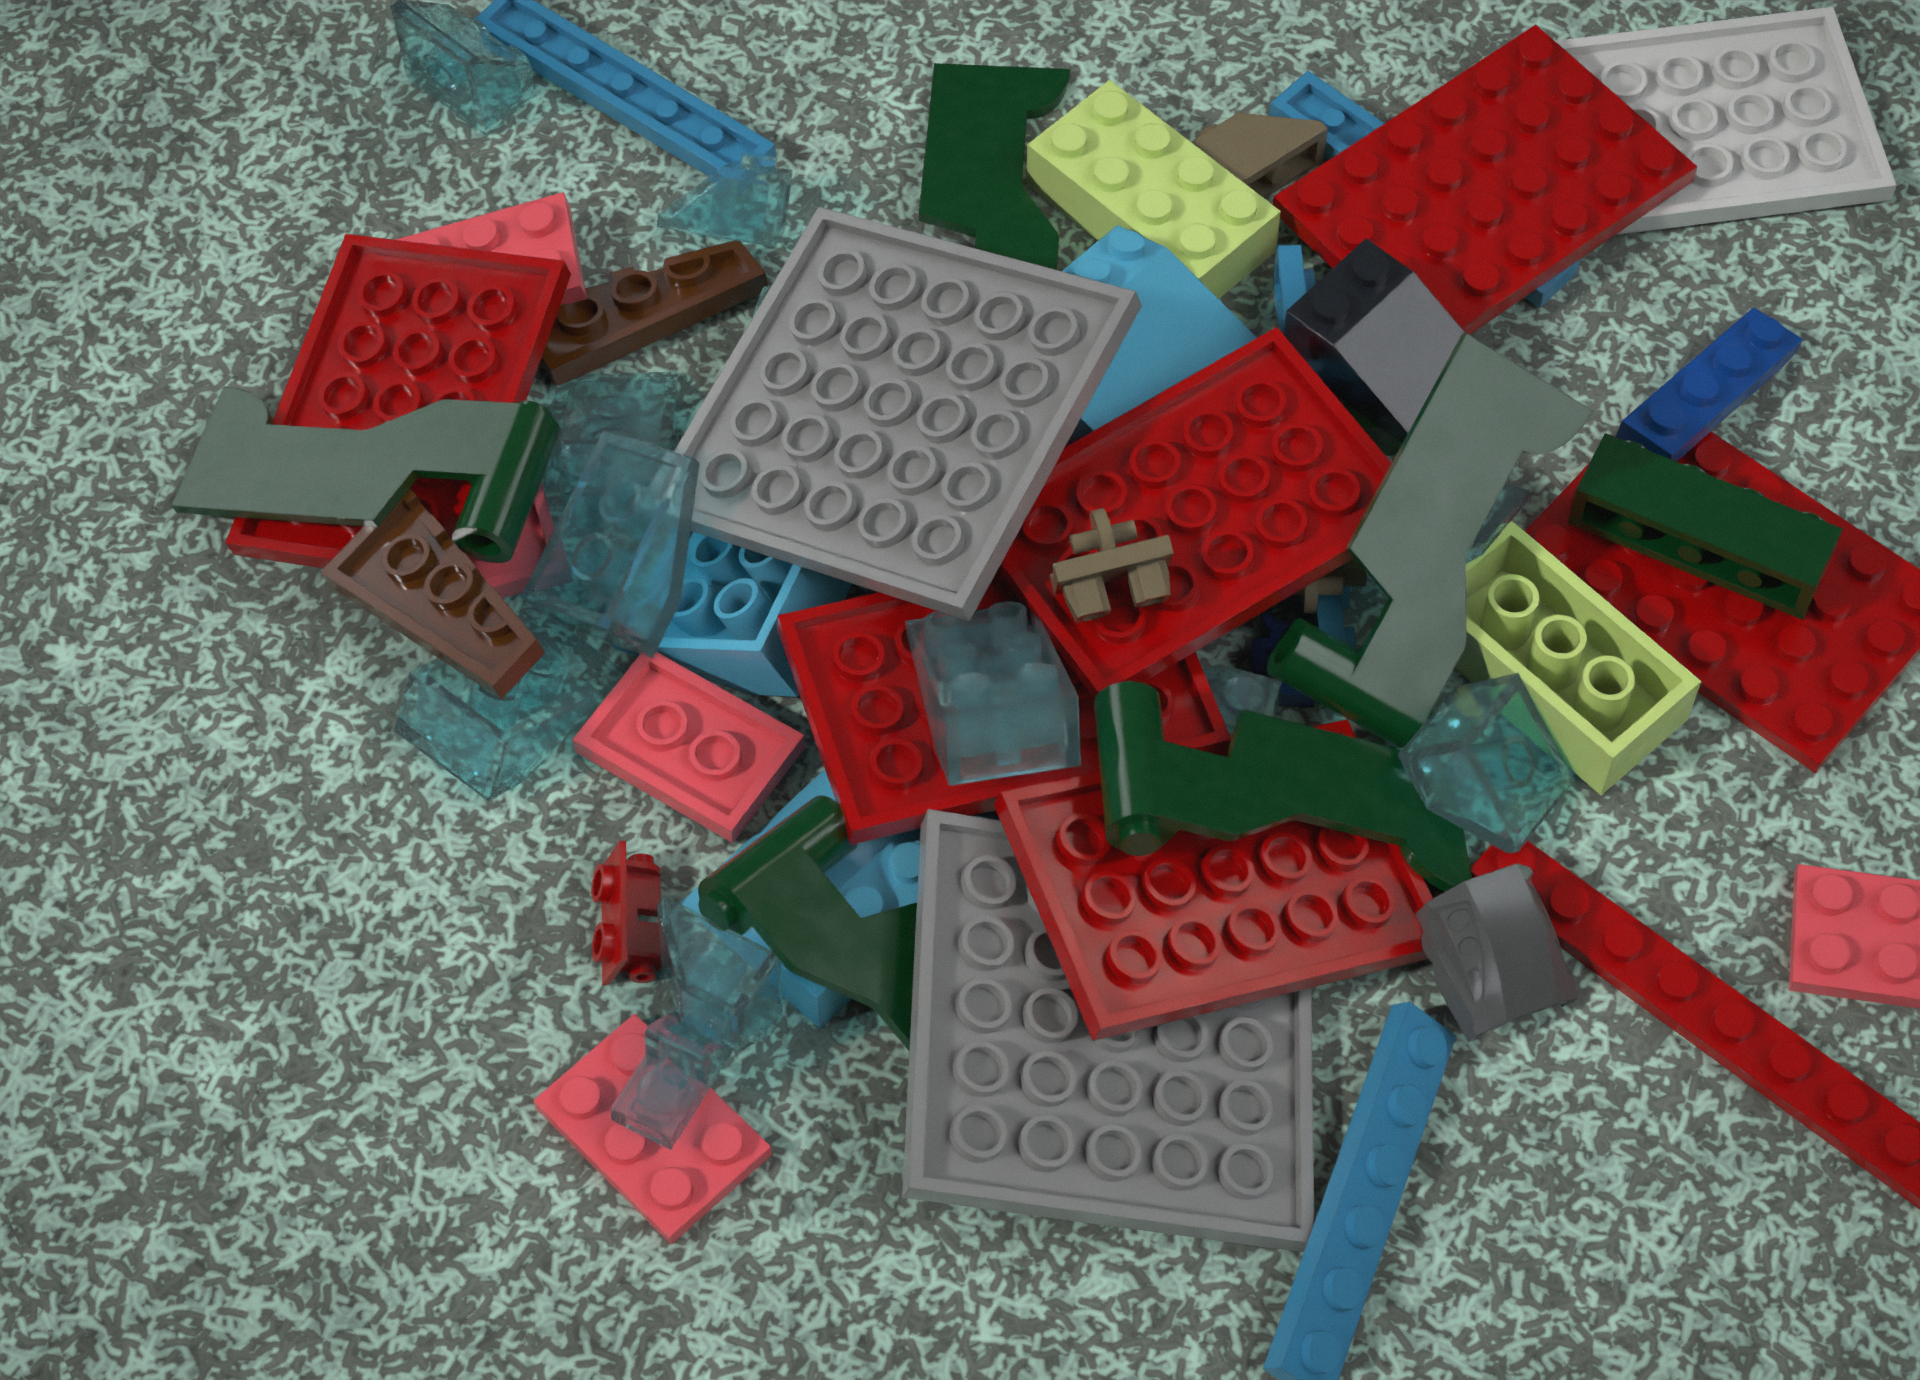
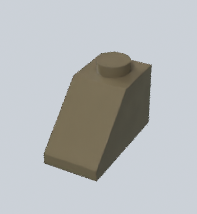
(1265, 149)

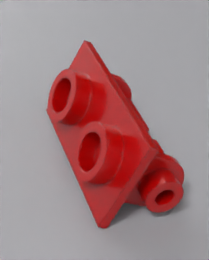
(621, 939)

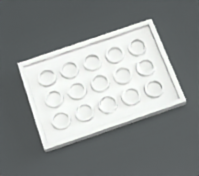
(1757, 106)

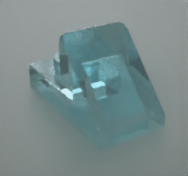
(668, 1081)

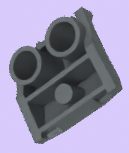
(1495, 951)

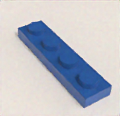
(1711, 386)

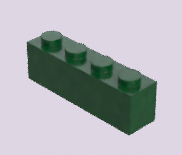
(1704, 525)

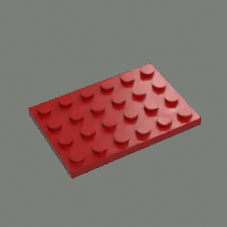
(1492, 180)
(396, 335)
(1246, 476)
(1777, 674)
(874, 727)
(1204, 915)

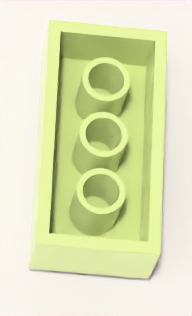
(1130, 169)
(1586, 666)

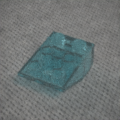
(995, 694)

